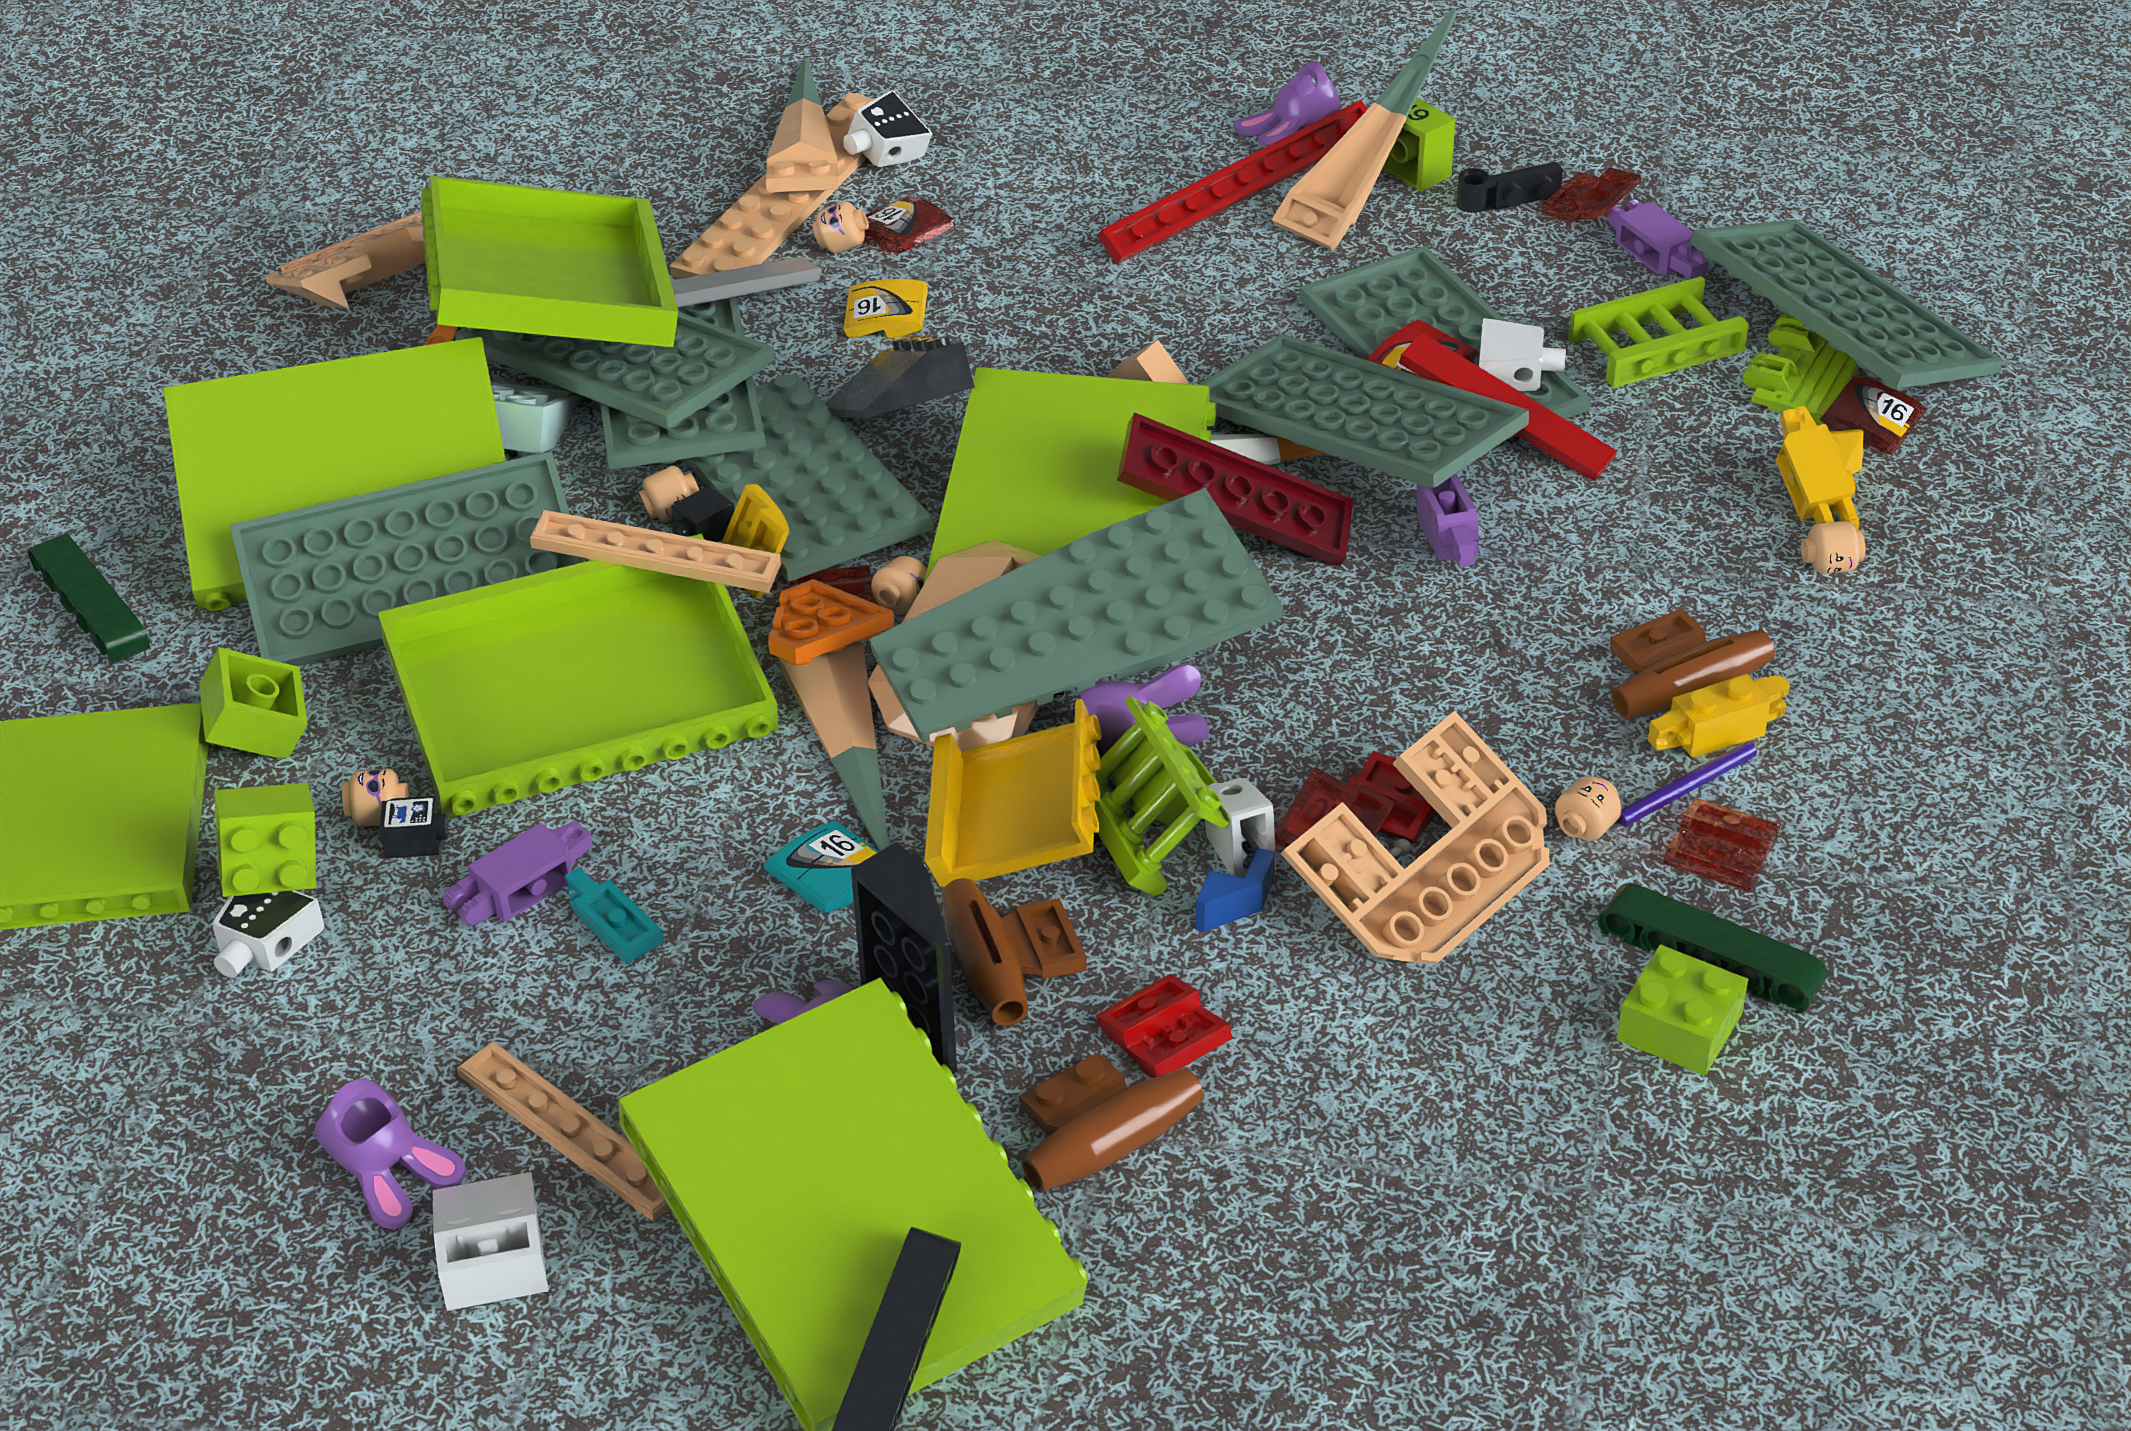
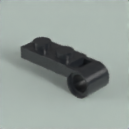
(1482, 192)

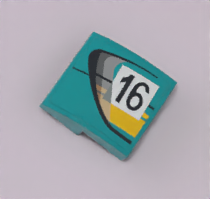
(821, 864)

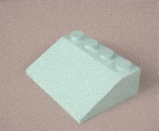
(533, 417)

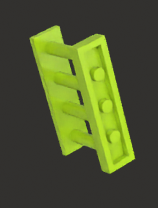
(1661, 355)
(1124, 836)

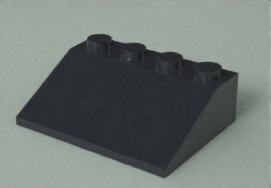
(905, 376)
(906, 942)

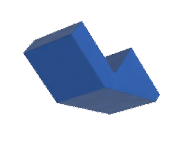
(1230, 897)

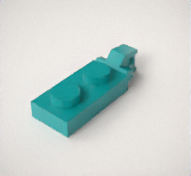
(612, 916)

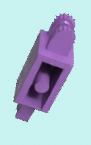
(1656, 239)
(1449, 521)
(518, 873)

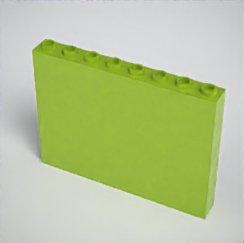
(546, 262)
(320, 437)
(1046, 457)
(571, 679)
(100, 814)
(809, 1167)

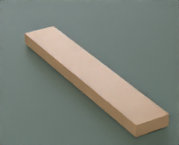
(656, 551)
(564, 1126)

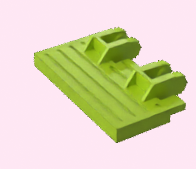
(1801, 374)

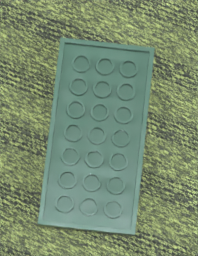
(1384, 296)
(1846, 303)
(636, 378)
(1362, 410)
(723, 426)
(821, 479)
(332, 566)

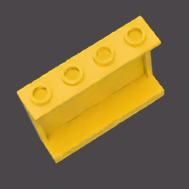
(1013, 801)

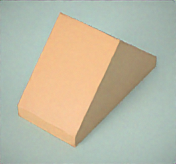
(1149, 364)

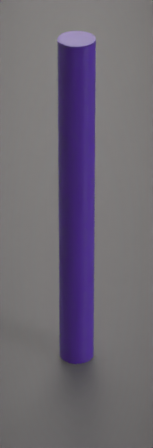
(1687, 783)

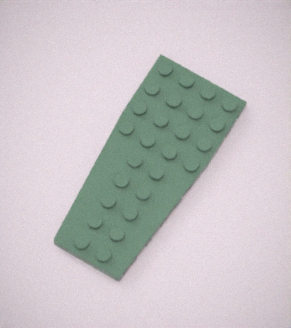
(1078, 615)

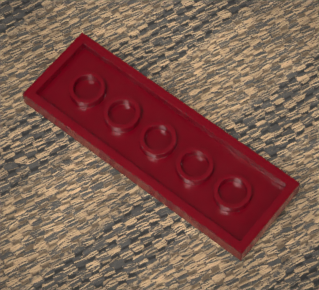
(1245, 490)

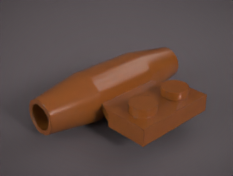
(1679, 660)
(997, 951)
(1100, 1118)

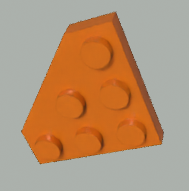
(821, 621)

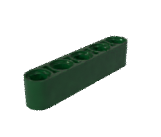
(89, 597)
(1772, 968)

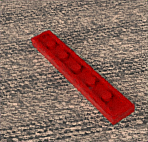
(1545, 428)

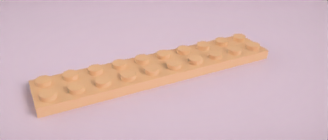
(766, 219)

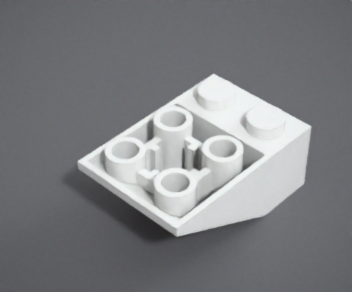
(488, 1241)

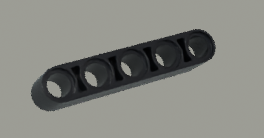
(899, 1333)

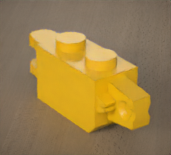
(1814, 470)
(1720, 715)

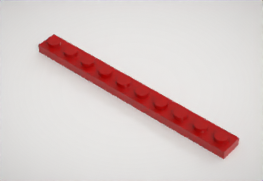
(1227, 186)

